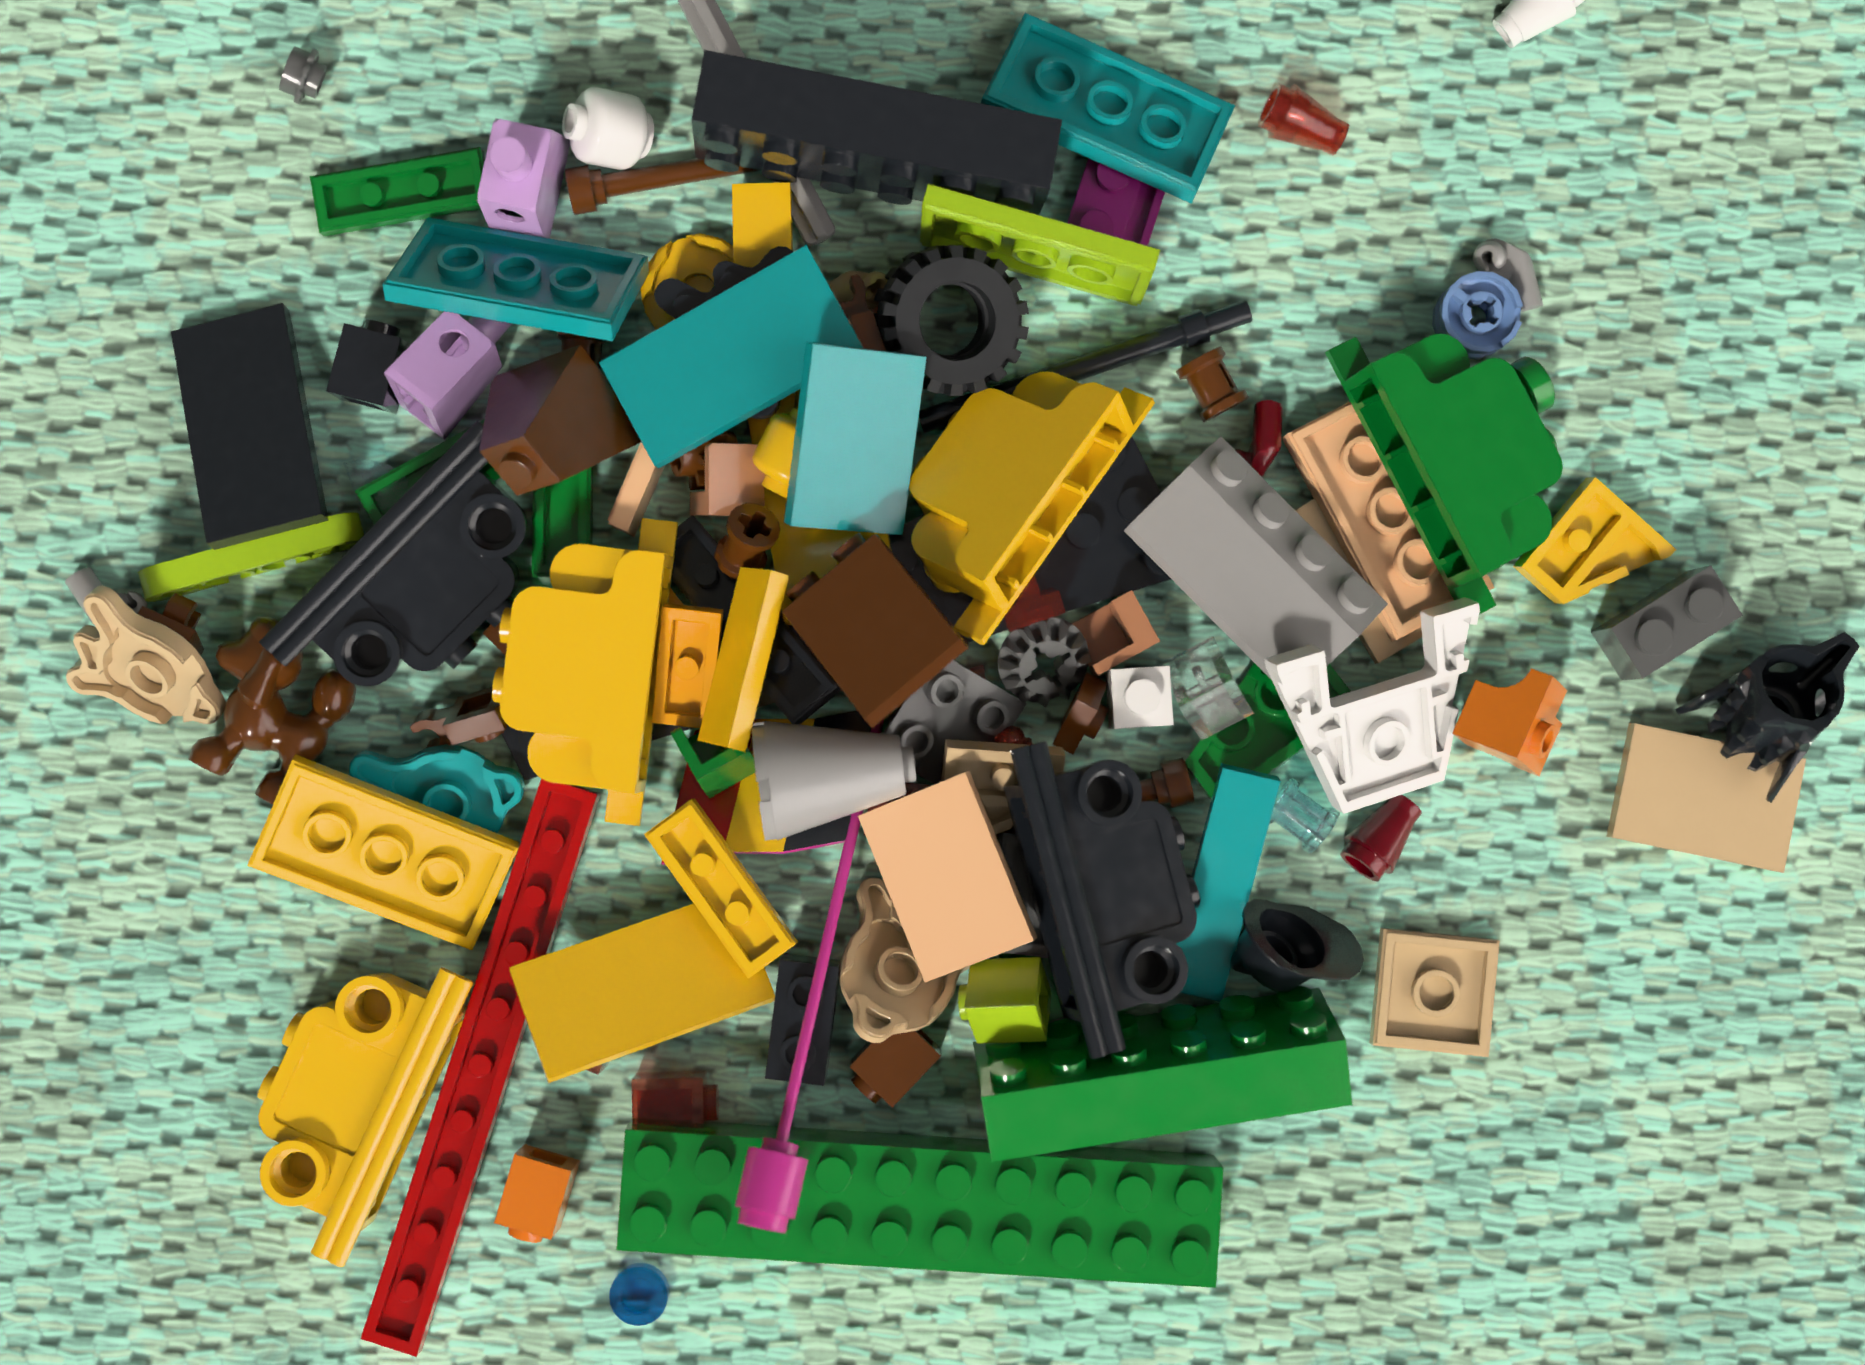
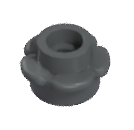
(302, 74)

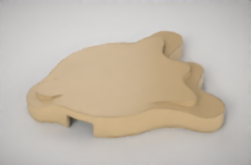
(141, 664)
(882, 973)

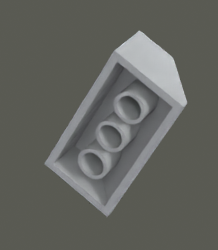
(1253, 561)

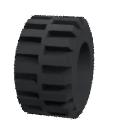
(997, 308)

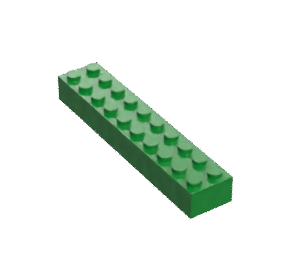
(930, 1205)

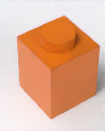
(536, 1193)

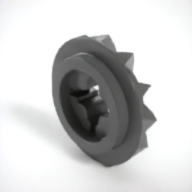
(1054, 638)

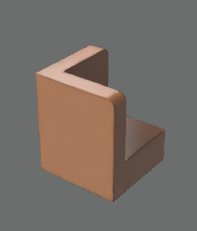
(729, 480)
(1116, 633)

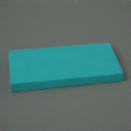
(1111, 106)
(517, 278)
(726, 357)

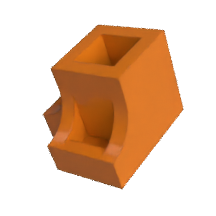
(1514, 720)

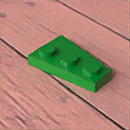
(1258, 741)

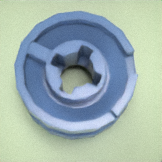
(1491, 294)

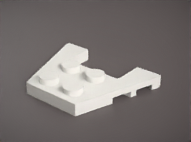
(1384, 734)

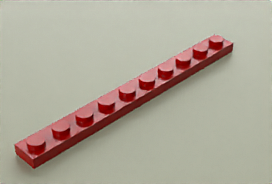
(478, 1070)

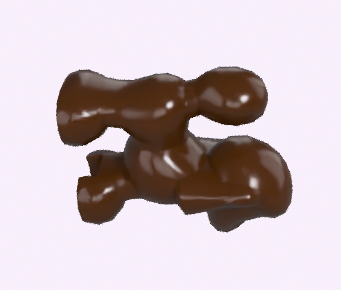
(258, 716)

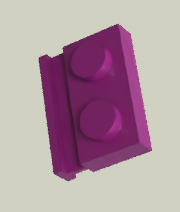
(1115, 204)

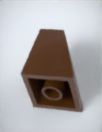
(873, 627)

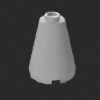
(824, 774)

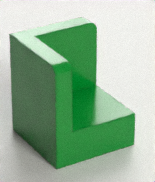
(714, 765)

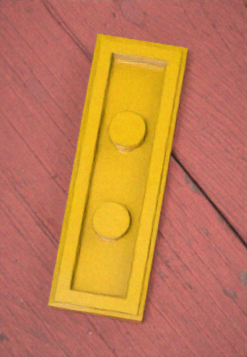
(743, 658)
(721, 888)

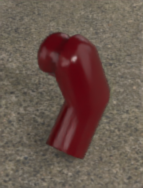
(1266, 436)

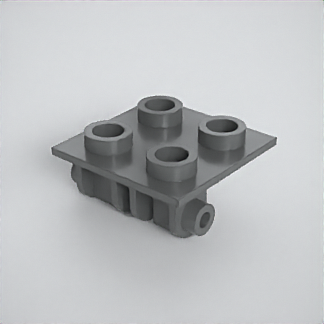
(951, 707)

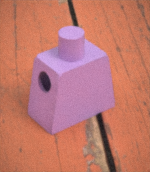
(522, 175)
(447, 369)

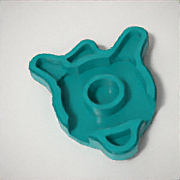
(446, 780)

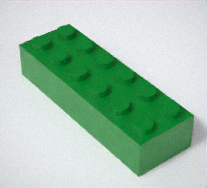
(1176, 1076)

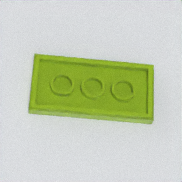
(1039, 245)

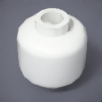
(608, 128)

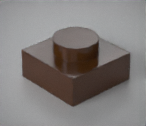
(1083, 714)

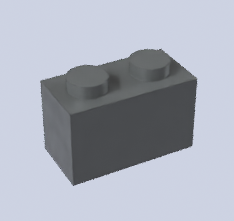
(1666, 623)

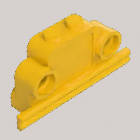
(1011, 483)
(588, 664)
(354, 1097)

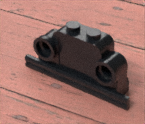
(416, 577)
(1102, 888)

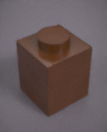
(893, 1066)

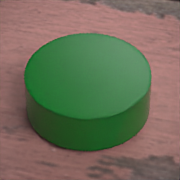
(1537, 381)

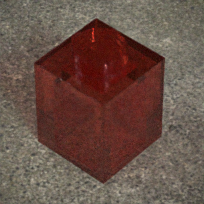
(674, 1099)

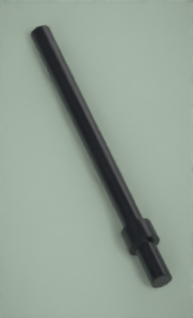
(1190, 330)

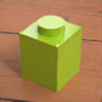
(1006, 1000)

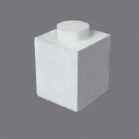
(1139, 697)

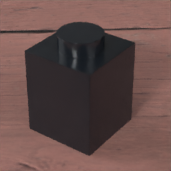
(361, 364)

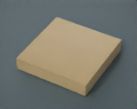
(1434, 992)

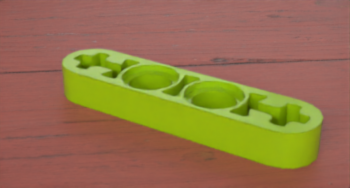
(249, 558)

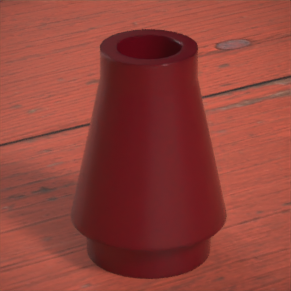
(1380, 839)

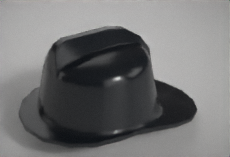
(1294, 944)

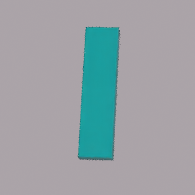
(1226, 874)

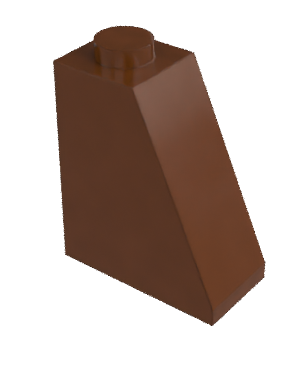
(553, 421)

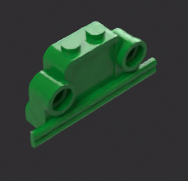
(1458, 452)

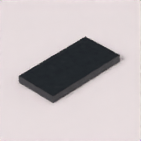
(248, 426)

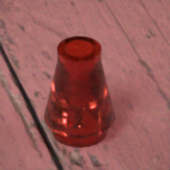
(1300, 120)

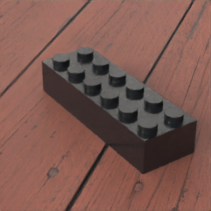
(868, 135)

